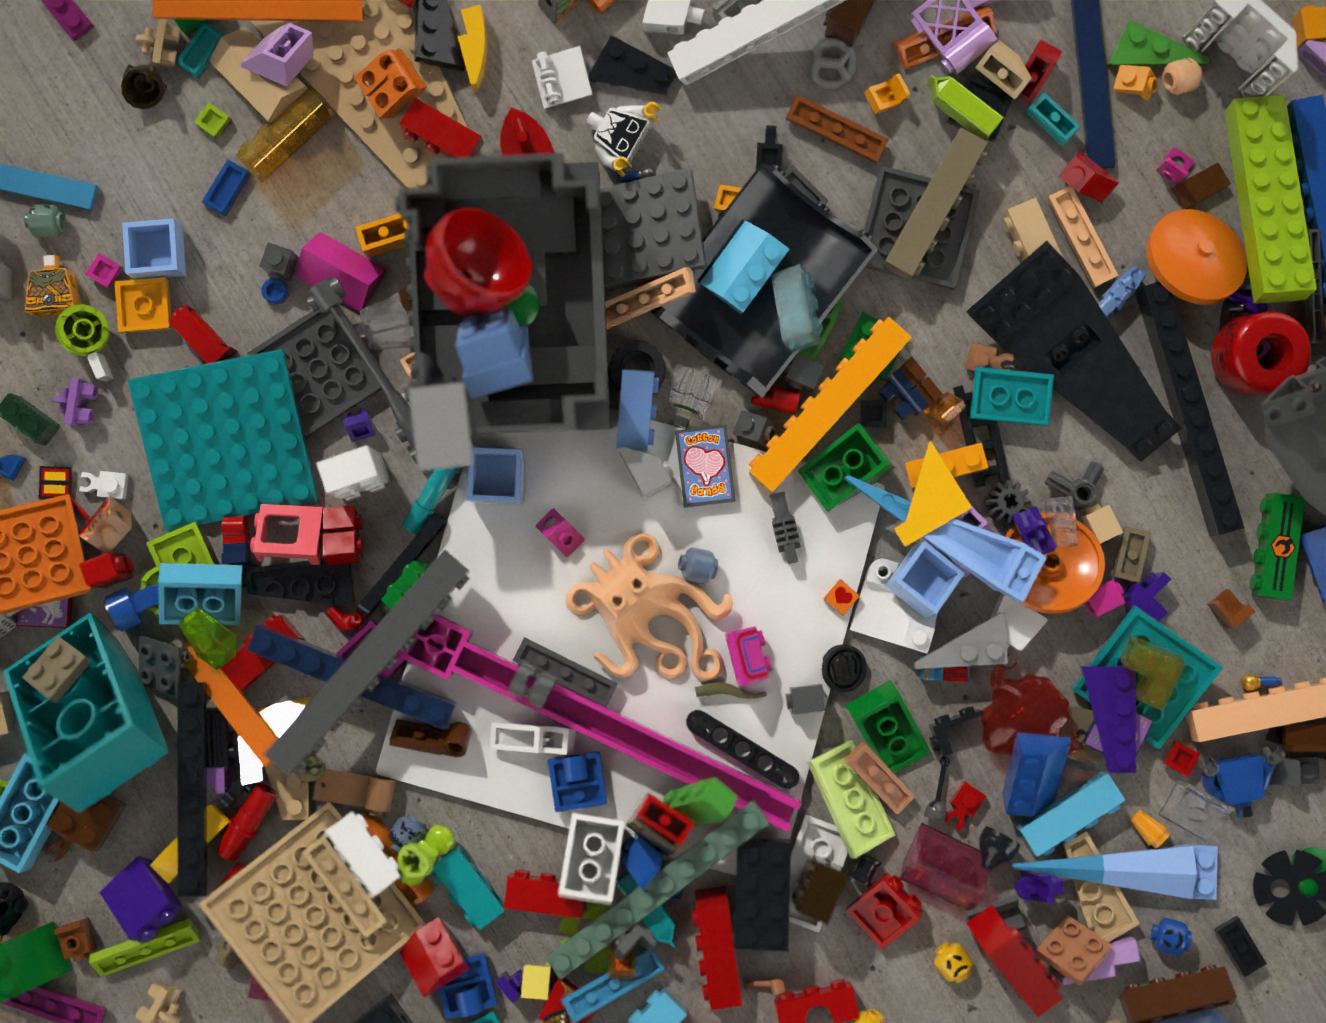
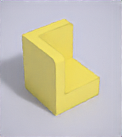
(536, 981)

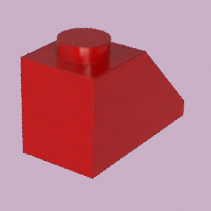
(1039, 67)
(1088, 178)

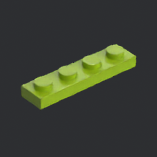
(133, 952)

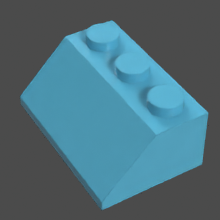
(744, 266)
(205, 586)

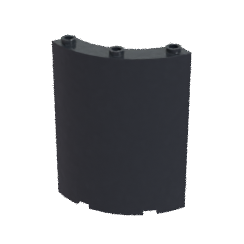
(752, 342)

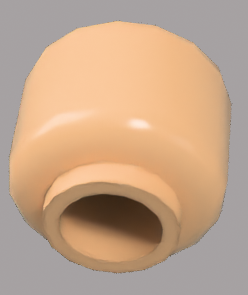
(1182, 76)

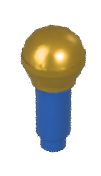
(1252, 682)

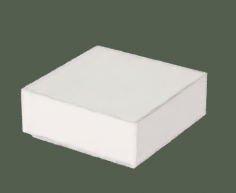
(100, 367)

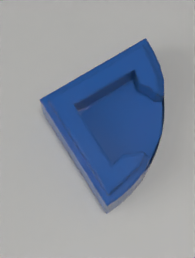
(11, 465)

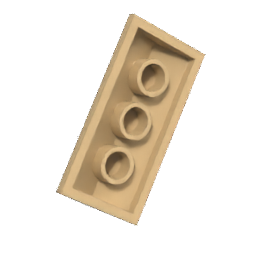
(262, 93)

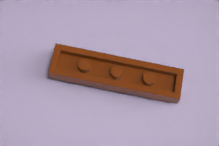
(836, 129)

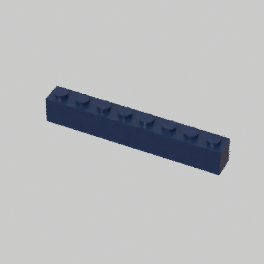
(324, 664)

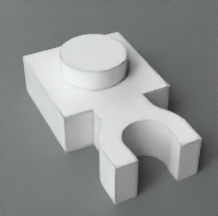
(107, 484)

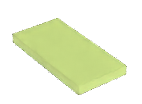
(850, 802)

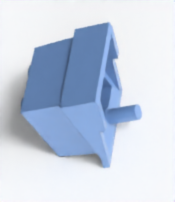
(493, 352)

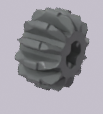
(999, 504)

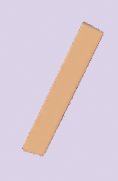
(649, 297)

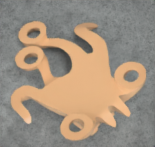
(632, 596)

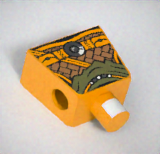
(51, 289)

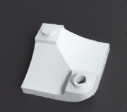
(887, 616)

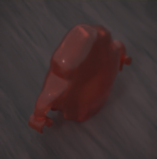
(1023, 706)

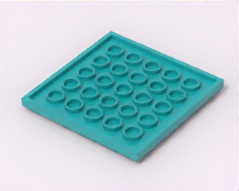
(223, 439)

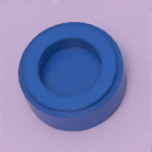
(275, 291)

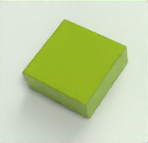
(212, 120)

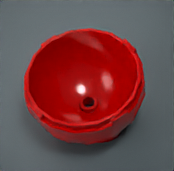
(476, 262)

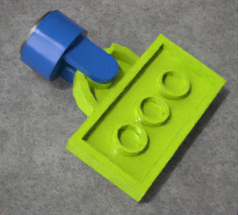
(177, 547)

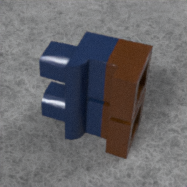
(916, 399)

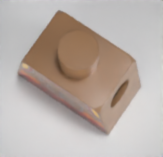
(105, 527)

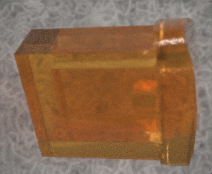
(943, 411)

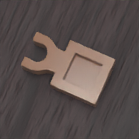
(986, 357)

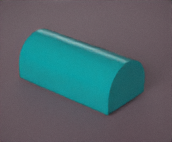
(1053, 119)

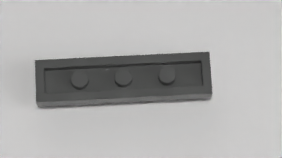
(566, 671)

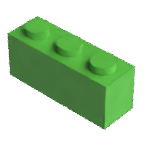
(702, 801)

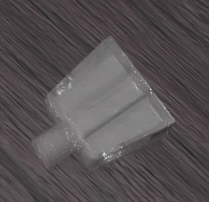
(384, 325)

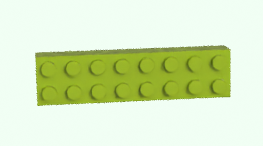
(1269, 199)

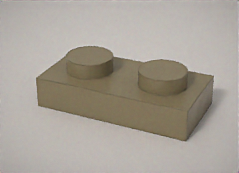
(1131, 554)

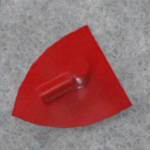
(523, 135)

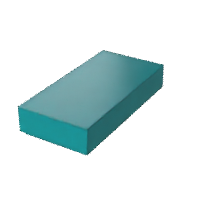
(199, 50)

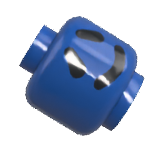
(1171, 936)

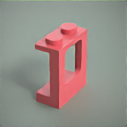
(309, 539)

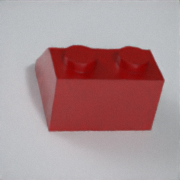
(433, 957)

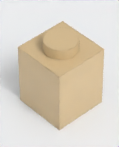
(1101, 522)

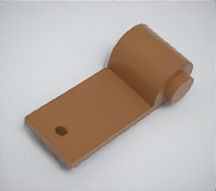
(356, 789)

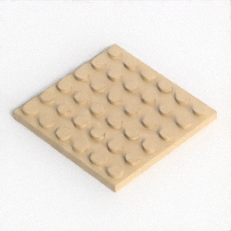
(295, 930)

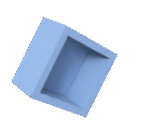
(154, 249)
(496, 476)
(925, 579)

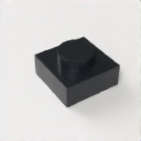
(873, 413)

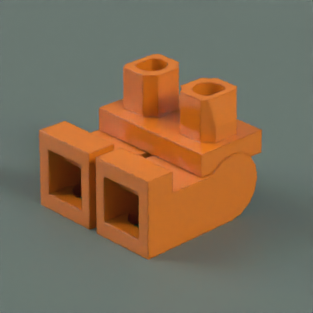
(391, 82)

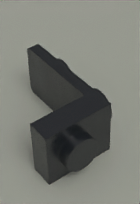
(939, 740)

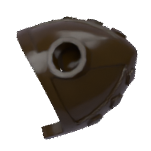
(142, 86)

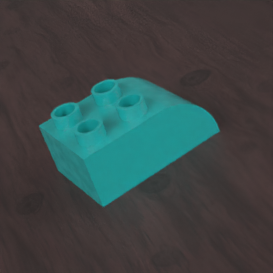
(97, 729)

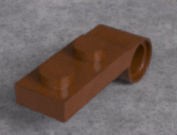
(431, 739)

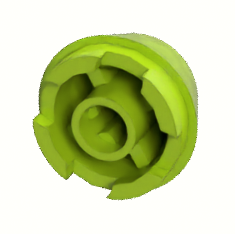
(82, 330)

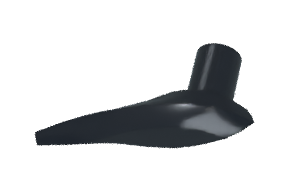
(1227, 310)

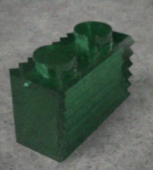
(28, 419)

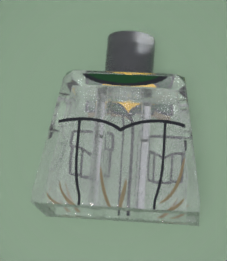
(691, 394)

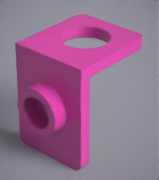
(1173, 171)
(561, 533)

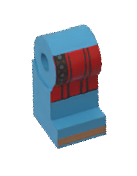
(955, 674)

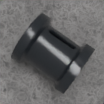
(866, 869)

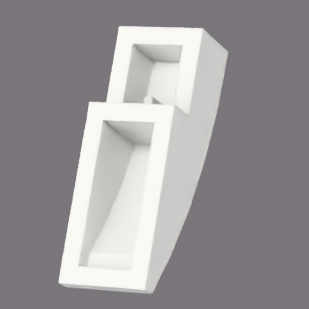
(533, 738)

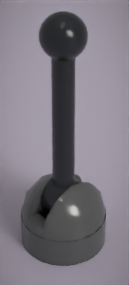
(936, 808)

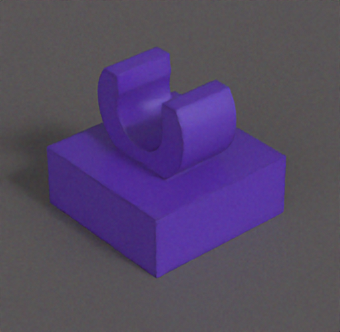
(359, 426)
(510, 985)

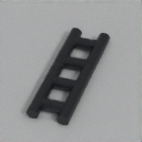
(994, 444)

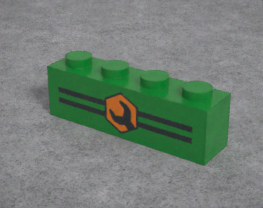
(1277, 546)

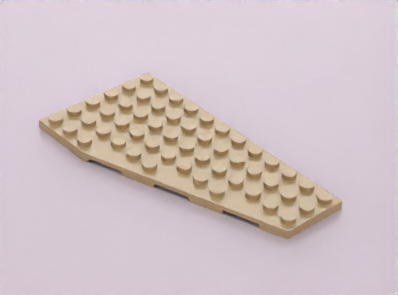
(347, 48)

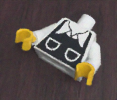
(621, 133)

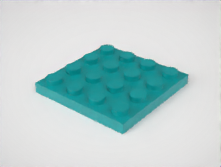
(1194, 679)

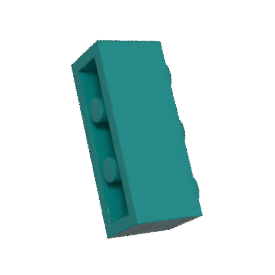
(468, 888)

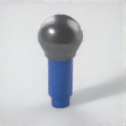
(636, 175)

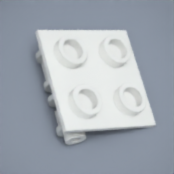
(561, 77)

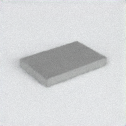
(441, 426)

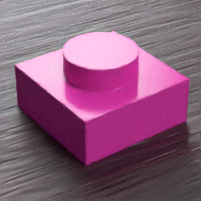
(104, 271)

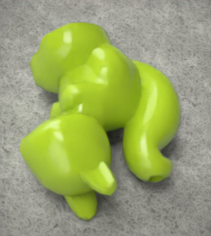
(418, 859)

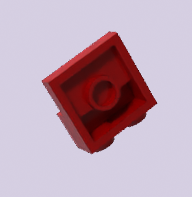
(885, 910)

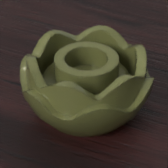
(312, 770)

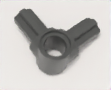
(1086, 485)

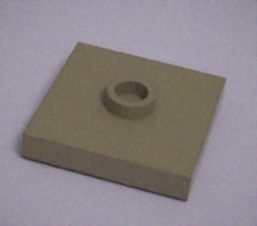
(1079, 724)

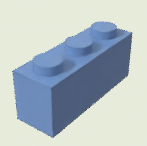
(636, 409)

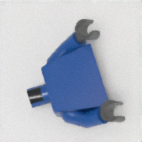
(1240, 779)

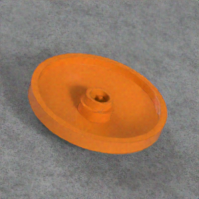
(1196, 256)
(1067, 575)

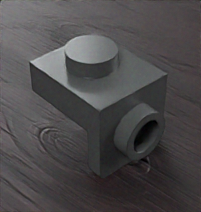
(755, 428)
(627, 942)

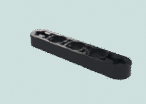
(410, 553)
(749, 760)

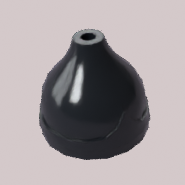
(996, 848)

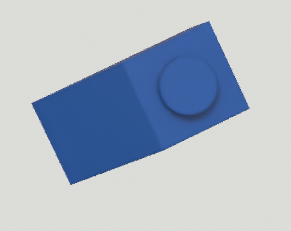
(641, 859)

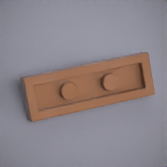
(879, 778)

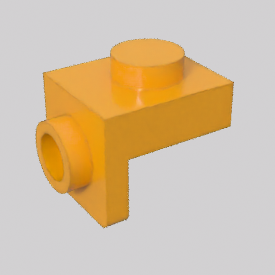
(1136, 81)
(887, 94)

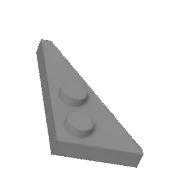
(979, 646)

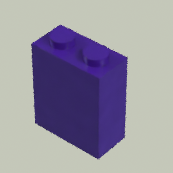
(141, 900)

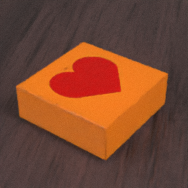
(841, 597)

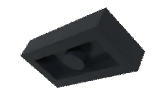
(1240, 946)

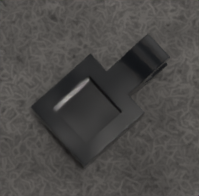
(769, 151)

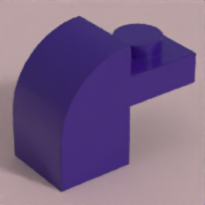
(1143, 596)

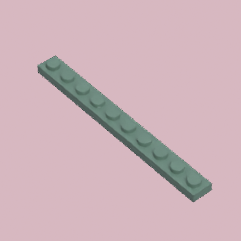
(662, 887)

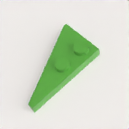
(1148, 48)

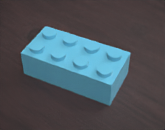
(24, 818)

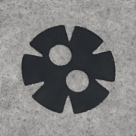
(1284, 908)

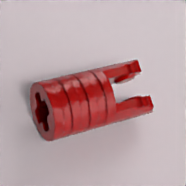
(782, 400)

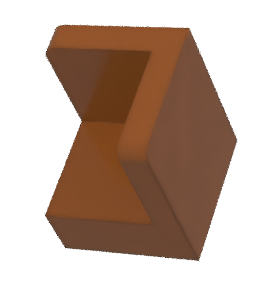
(1229, 609)

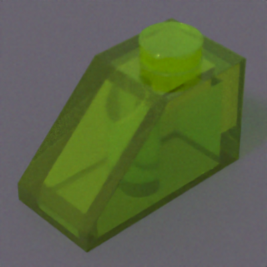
(209, 638)

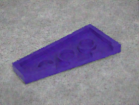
(1114, 712)

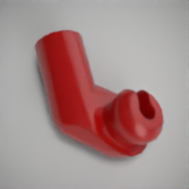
(344, 622)

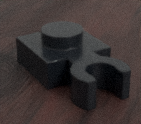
(235, 791)

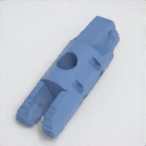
(1121, 291)

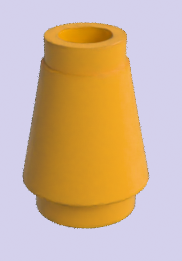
(1151, 830)

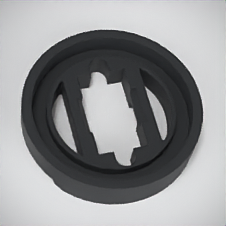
(856, 674)

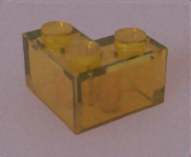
(1158, 668)

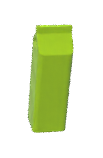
(963, 106)

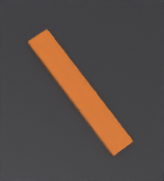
(233, 706)

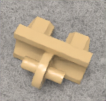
(166, 33)
(164, 1006)

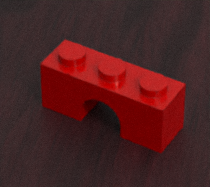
(837, 998)

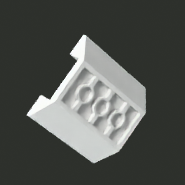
(1253, 37)

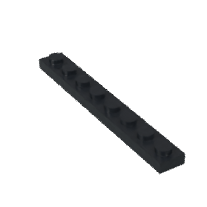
(192, 788)

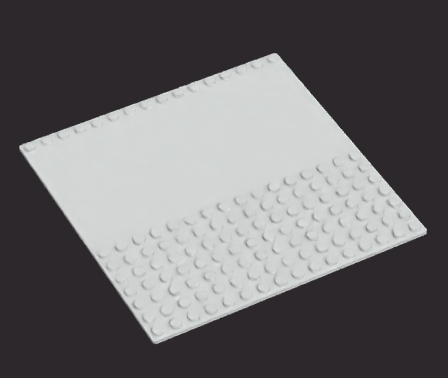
(521, 592)

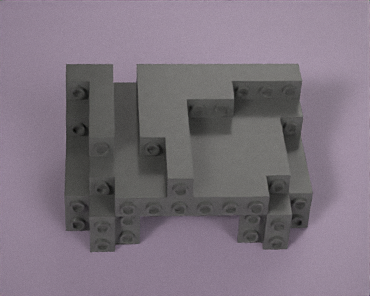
(560, 222)

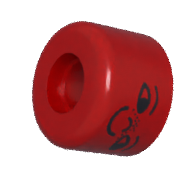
(1236, 348)

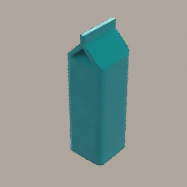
(658, 921)

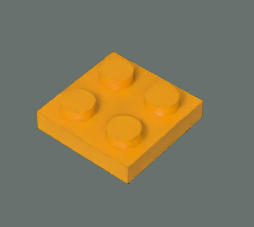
(143, 305)

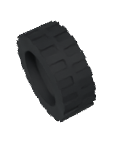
(636, 350)

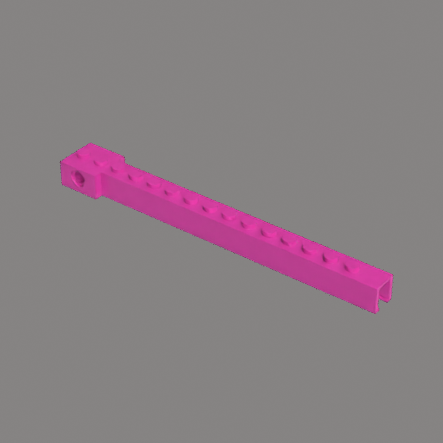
(448, 649)

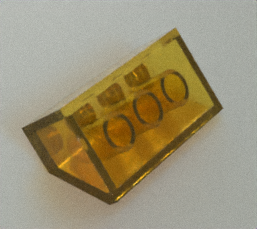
(286, 134)

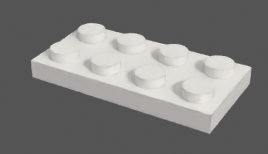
(818, 839)

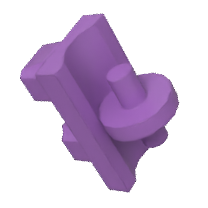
(73, 400)

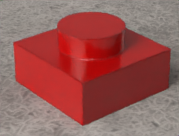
(1181, 758)

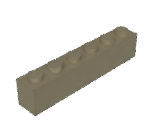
(935, 204)

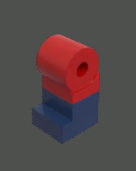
(235, 540)

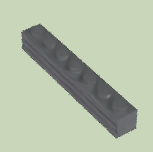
(1312, 308)

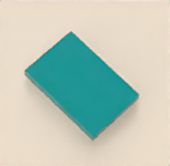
(1011, 396)

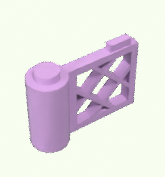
(965, 46)

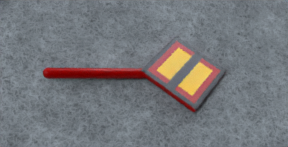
(55, 482)

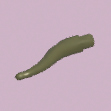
(716, 688)

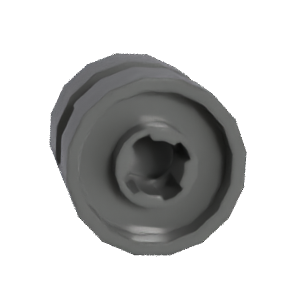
(541, 688)

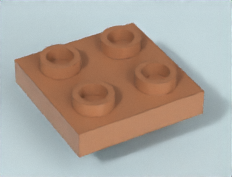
(1074, 950)

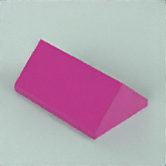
(328, 258)

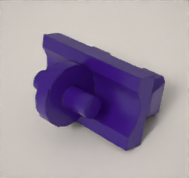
(1034, 530)
(1039, 886)

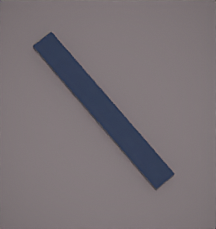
(1093, 82)

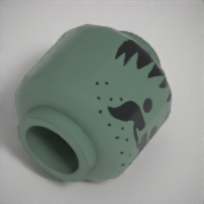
(45, 221)

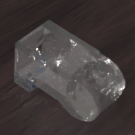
(1062, 521)

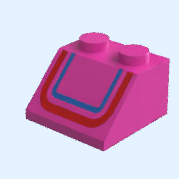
(747, 655)

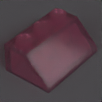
(945, 868)

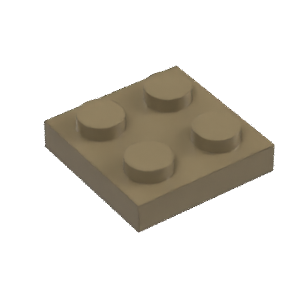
(56, 669)

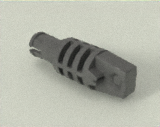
(784, 527)

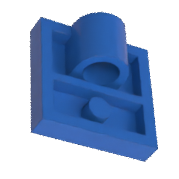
(577, 781)
(471, 990)

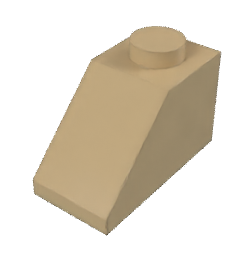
(1004, 69)

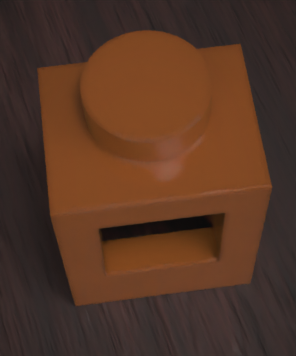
(82, 933)

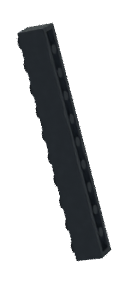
(1189, 409)

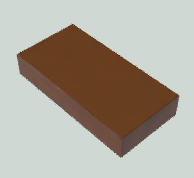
(1201, 186)

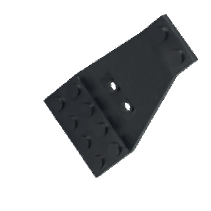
(1042, 312)

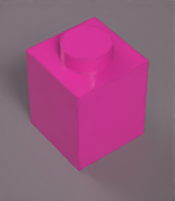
(1106, 598)

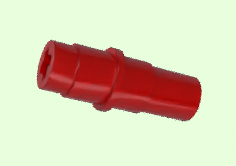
(246, 822)

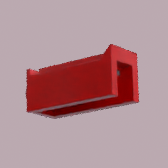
(200, 335)

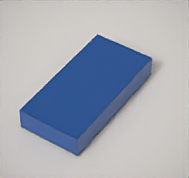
(226, 187)

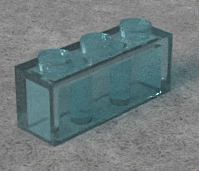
(796, 308)

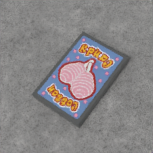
(705, 466)

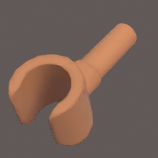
(776, 983)

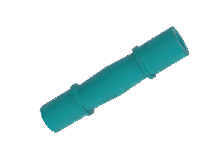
(429, 497)

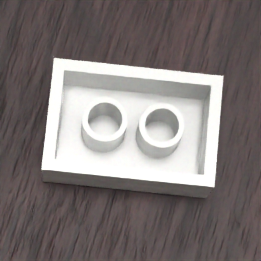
(354, 473)
(362, 854)
(591, 859)

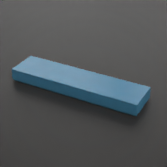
(48, 187)
(605, 990)

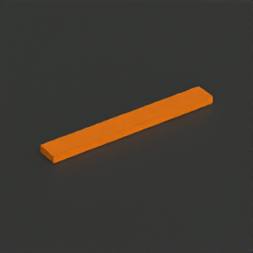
(260, 10)

